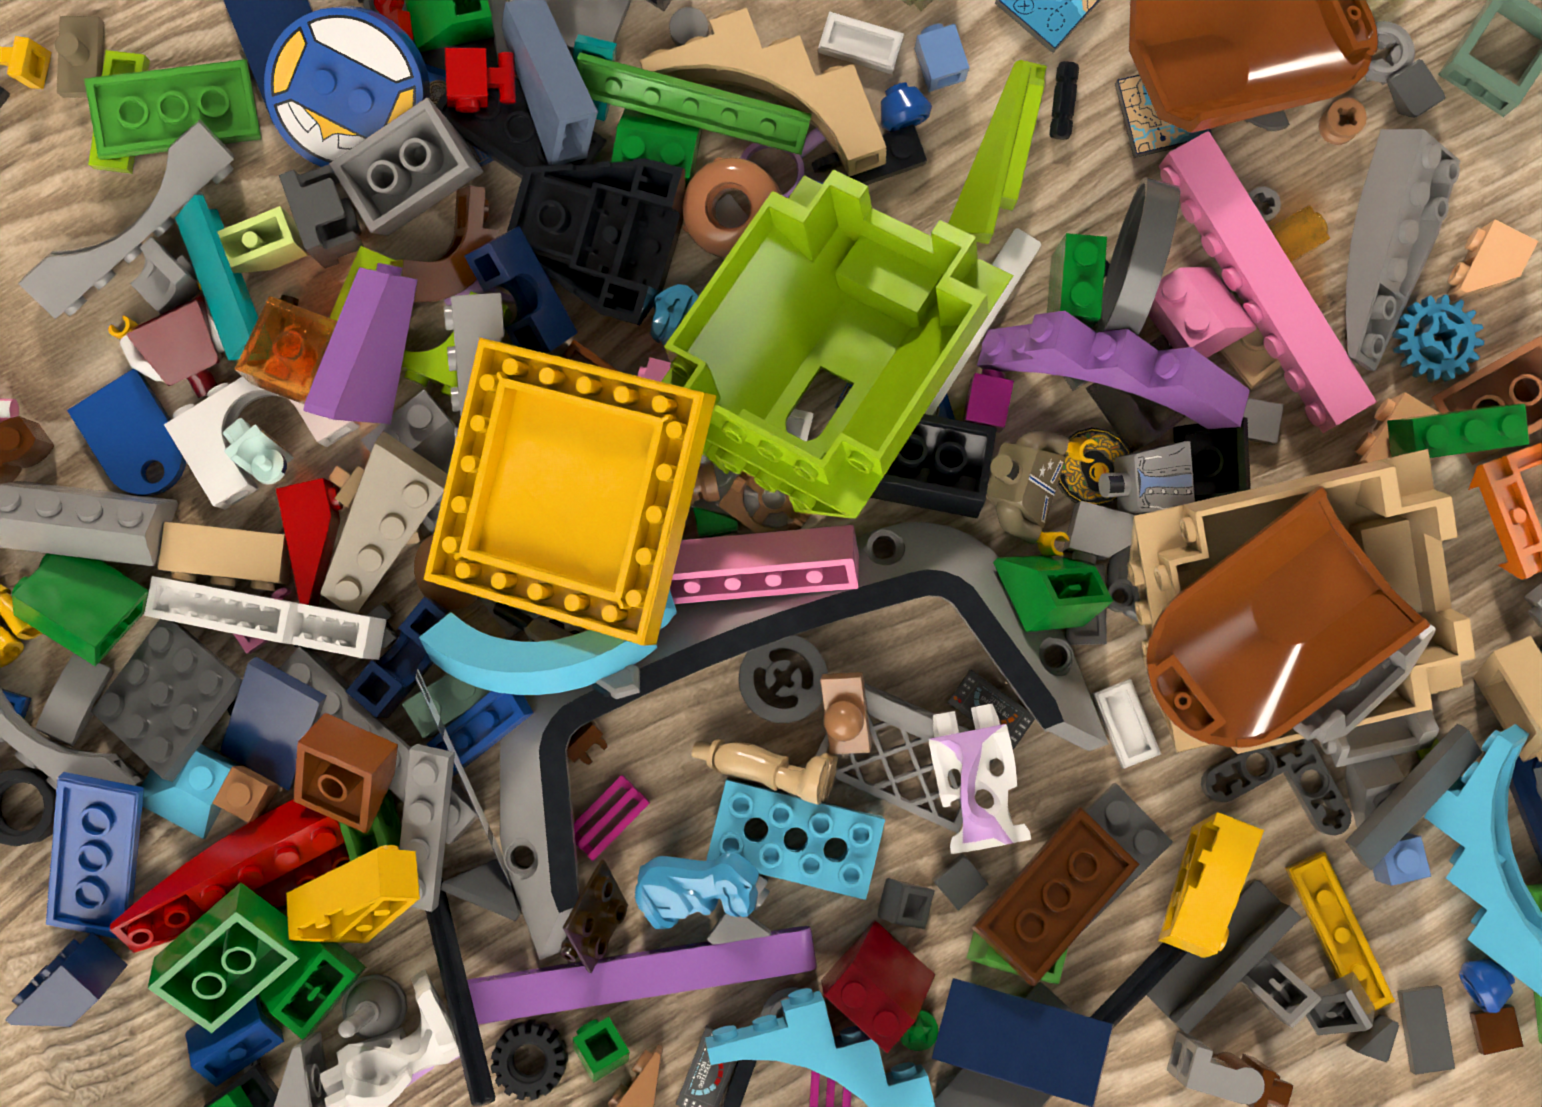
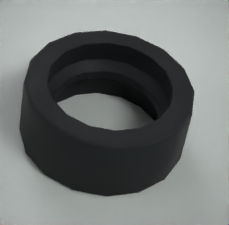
(45, 827)

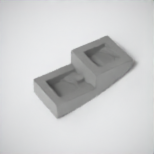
(72, 700)

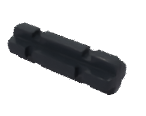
(1064, 100)

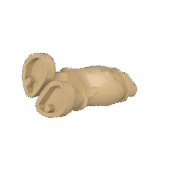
(773, 770)

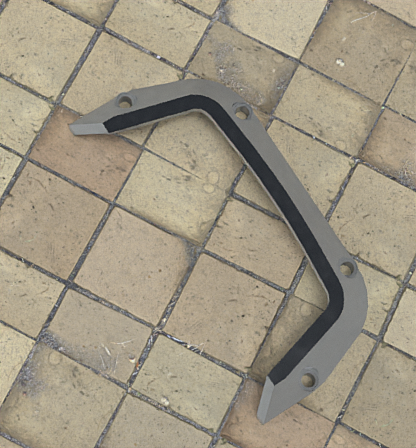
(925, 562)

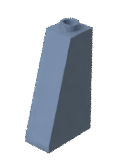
(550, 81)

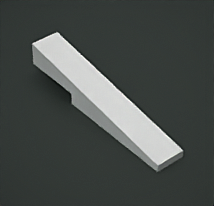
(265, 618)

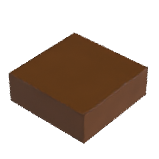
(1496, 1030)

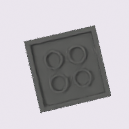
(168, 698)

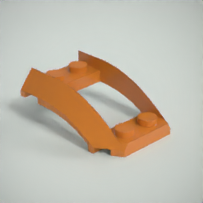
(1512, 509)

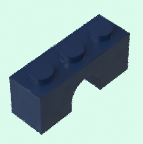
(511, 264)
(392, 677)

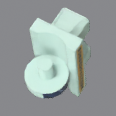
(256, 452)

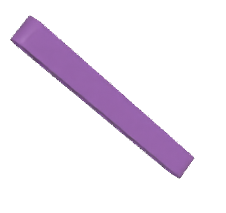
(641, 975)

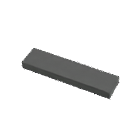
(1414, 796)

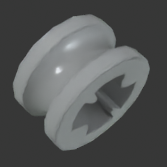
(1267, 195)

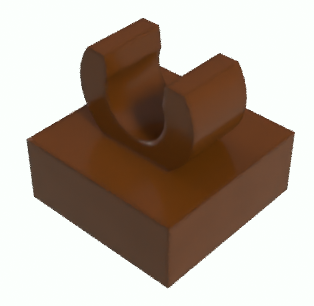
(583, 740)

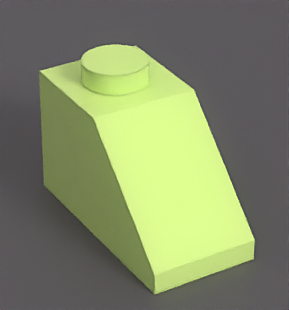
(262, 242)

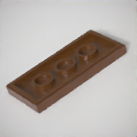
(1055, 896)

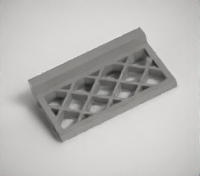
(908, 719)

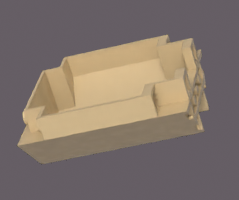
(1386, 510)

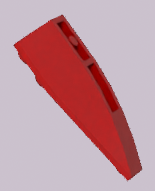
(265, 855)

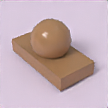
(846, 713)

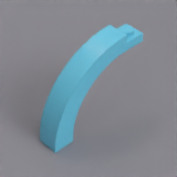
(531, 666)

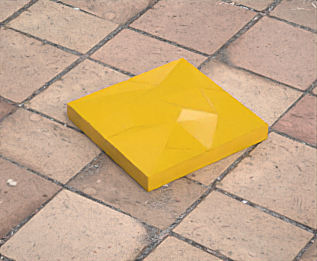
(569, 490)

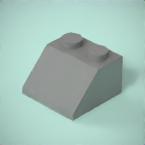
(421, 427)

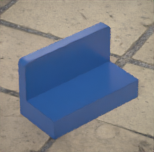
(233, 1044)

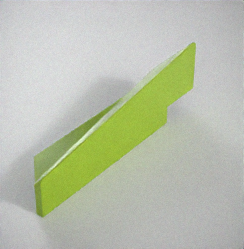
(1003, 154)

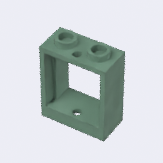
(1479, 79)

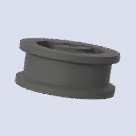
(807, 700)

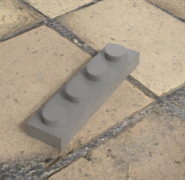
(427, 817)

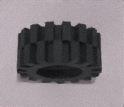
(511, 1077)

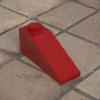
(310, 529)

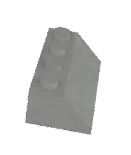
(83, 522)

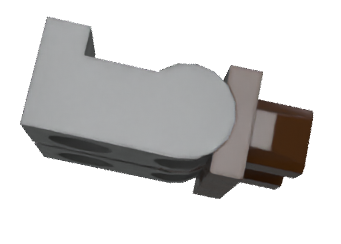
(1226, 1074)

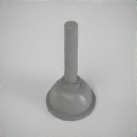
(373, 1007)

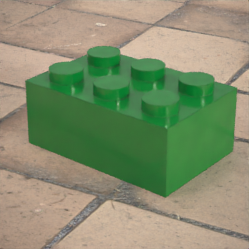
(224, 958)

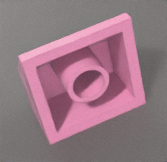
(1198, 311)

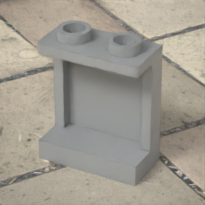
(1384, 739)

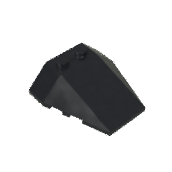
(604, 229)

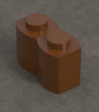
(21, 446)

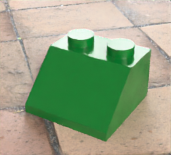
(657, 140)

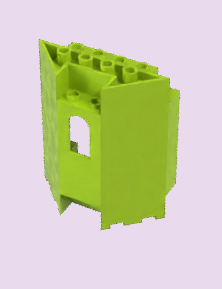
(840, 292)

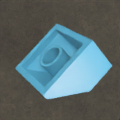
(192, 792)

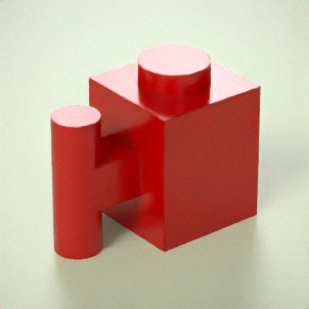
(469, 78)

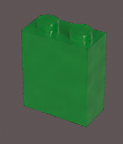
(1078, 277)
(79, 604)

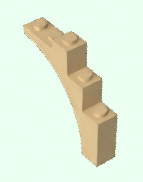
(784, 73)

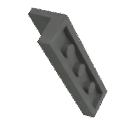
(1201, 983)

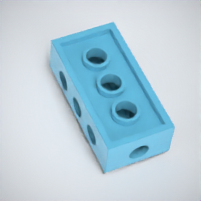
(803, 865)

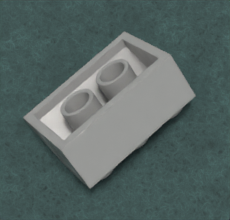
(405, 168)

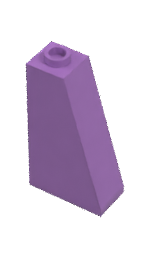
(366, 349)

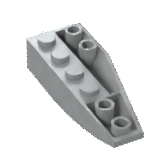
(1394, 235)

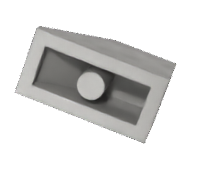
(1097, 532)

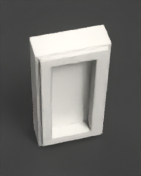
(860, 43)
(1126, 723)

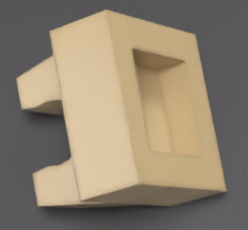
(348, 483)

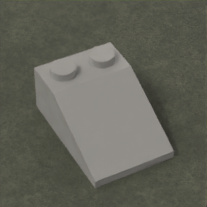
(301, 1079)

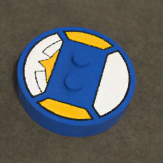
(341, 80)

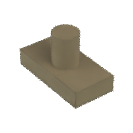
(79, 53)

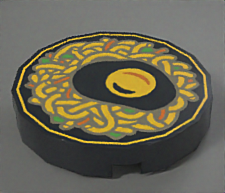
(1081, 479)

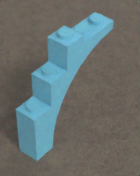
(1484, 863)
(807, 1041)

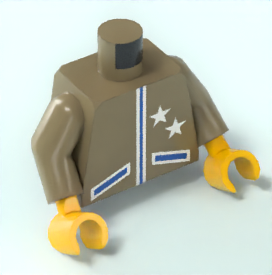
(1026, 482)

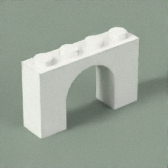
(201, 440)

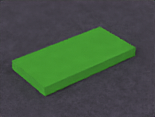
(155, 107)

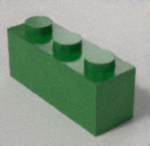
(1460, 431)

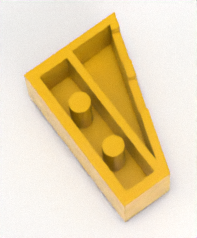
(1209, 884)
(354, 898)

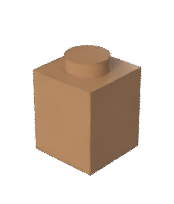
(245, 793)

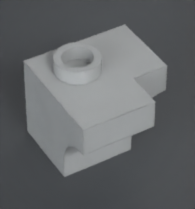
(164, 279)

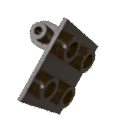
(594, 918)

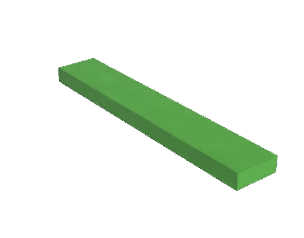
(694, 104)

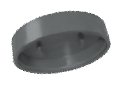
(1139, 256)

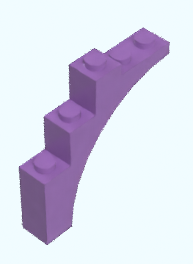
(1122, 360)

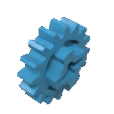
(1436, 323)

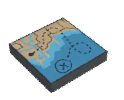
(1048, 19)
(1144, 129)

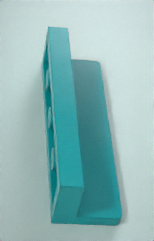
(223, 290)

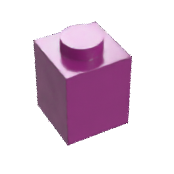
(988, 399)

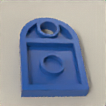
(128, 434)

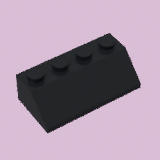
(941, 467)

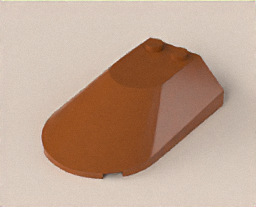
(1247, 57)
(1275, 630)

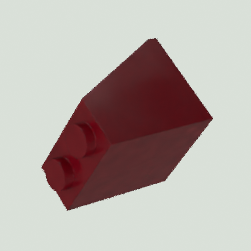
(879, 985)

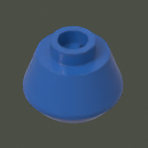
(903, 107)
(1487, 983)

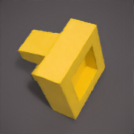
(26, 62)

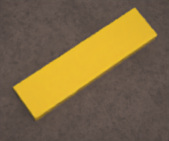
(1337, 926)

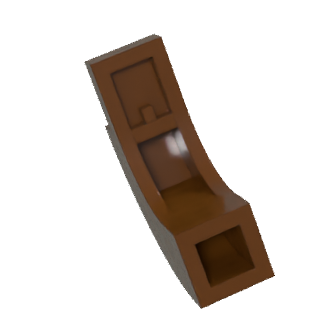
(451, 271)

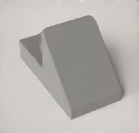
(741, 928)

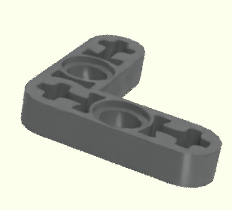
(1293, 768)

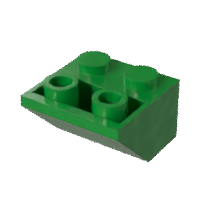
(449, 22)
(1053, 591)
(311, 986)

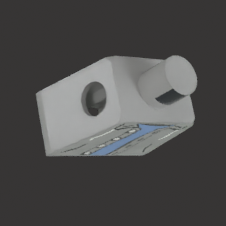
(1151, 479)

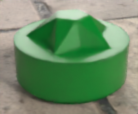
(922, 1032)

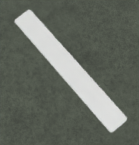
(1014, 259)

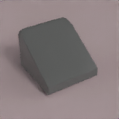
(1414, 90)
(960, 881)
(905, 903)
(1376, 1041)

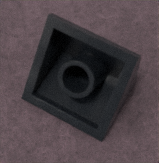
(1217, 458)

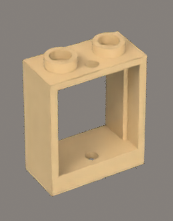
(1514, 691)

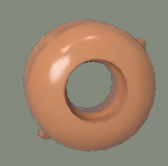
(707, 188)

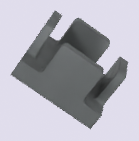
(322, 218)

